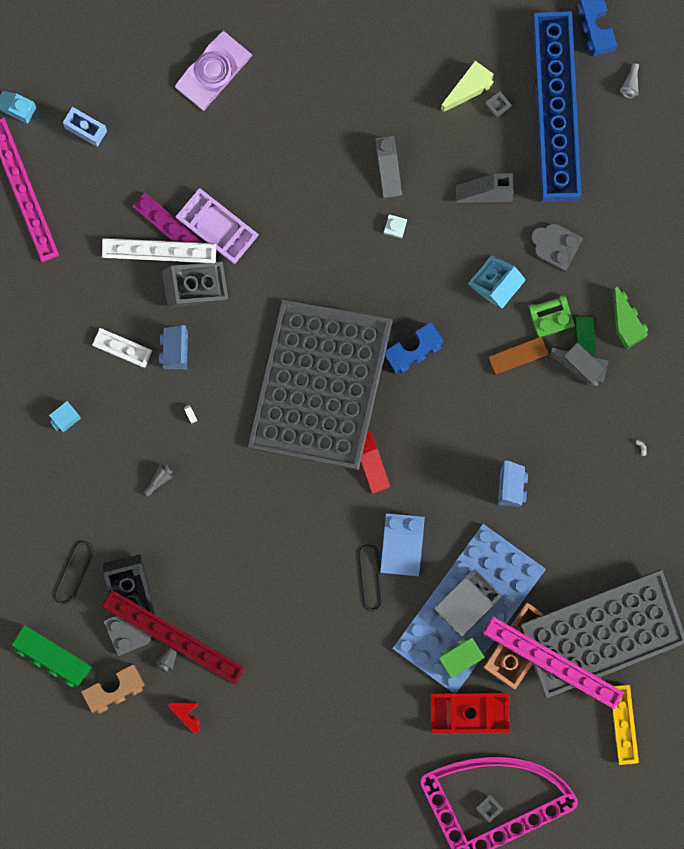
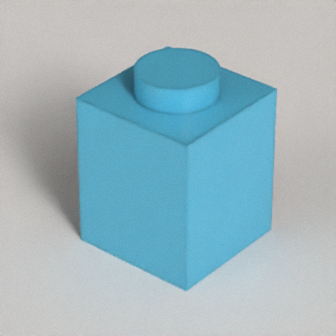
(64, 417)

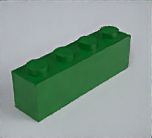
(52, 656)

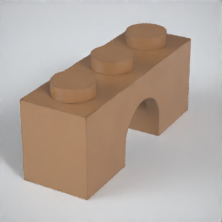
(99, 699)

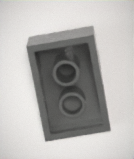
(194, 284)

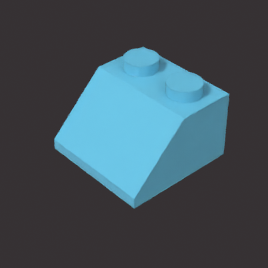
(497, 281)

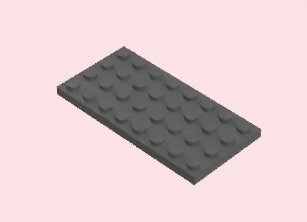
(609, 629)

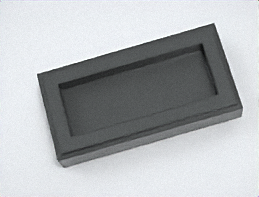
(584, 363)

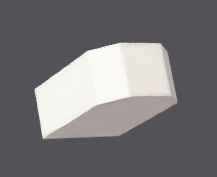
(190, 414)

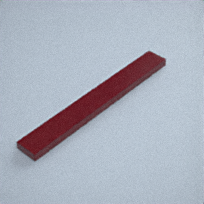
(173, 637)

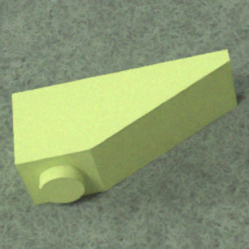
(471, 85)

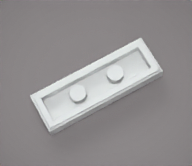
(122, 348)

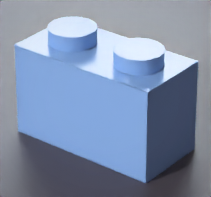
(84, 127)

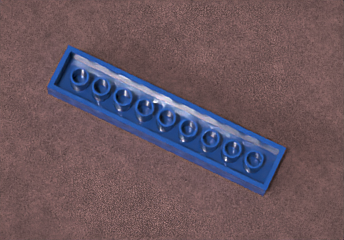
(556, 107)

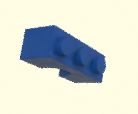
(599, 40)
(428, 340)

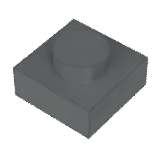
(498, 104)
(489, 808)

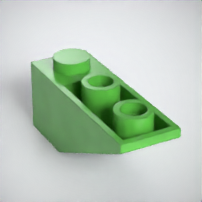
(628, 326)

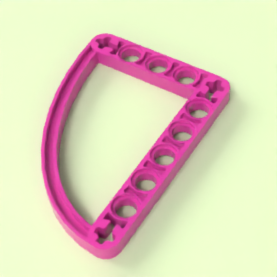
(504, 828)

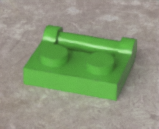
(553, 322)

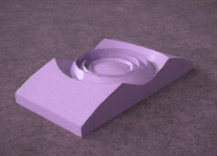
(213, 70)
(217, 225)

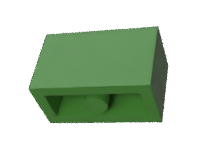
(461, 657)

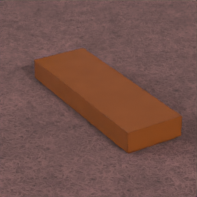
(518, 355)

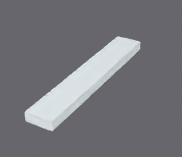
(159, 250)

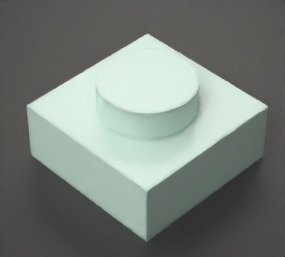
(395, 226)

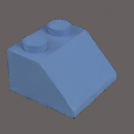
(174, 347)

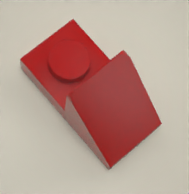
(182, 711)

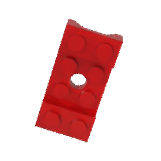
(450, 717)

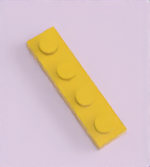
(625, 728)

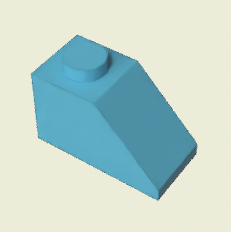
(17, 106)

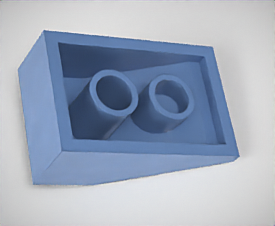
(512, 484)
(402, 544)

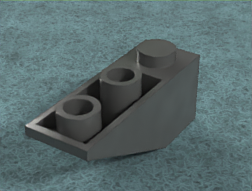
(486, 189)

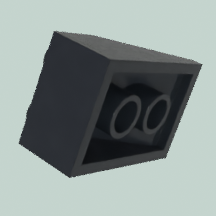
(129, 579)

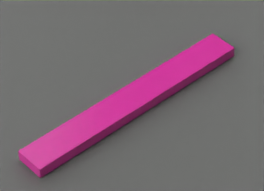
(25, 195)
(552, 662)

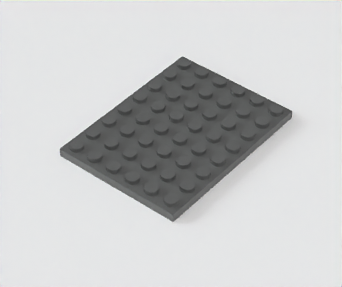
(320, 384)

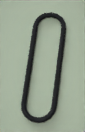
(66, 569)
(378, 576)

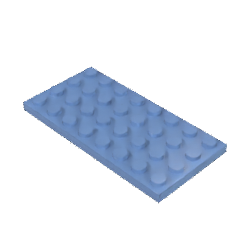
(504, 568)

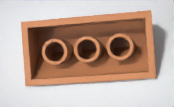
(507, 664)

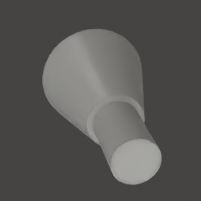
(630, 86)

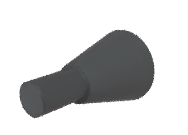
(160, 477)
(167, 659)

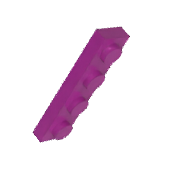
(163, 220)

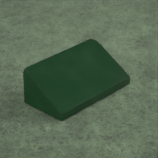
(585, 333)

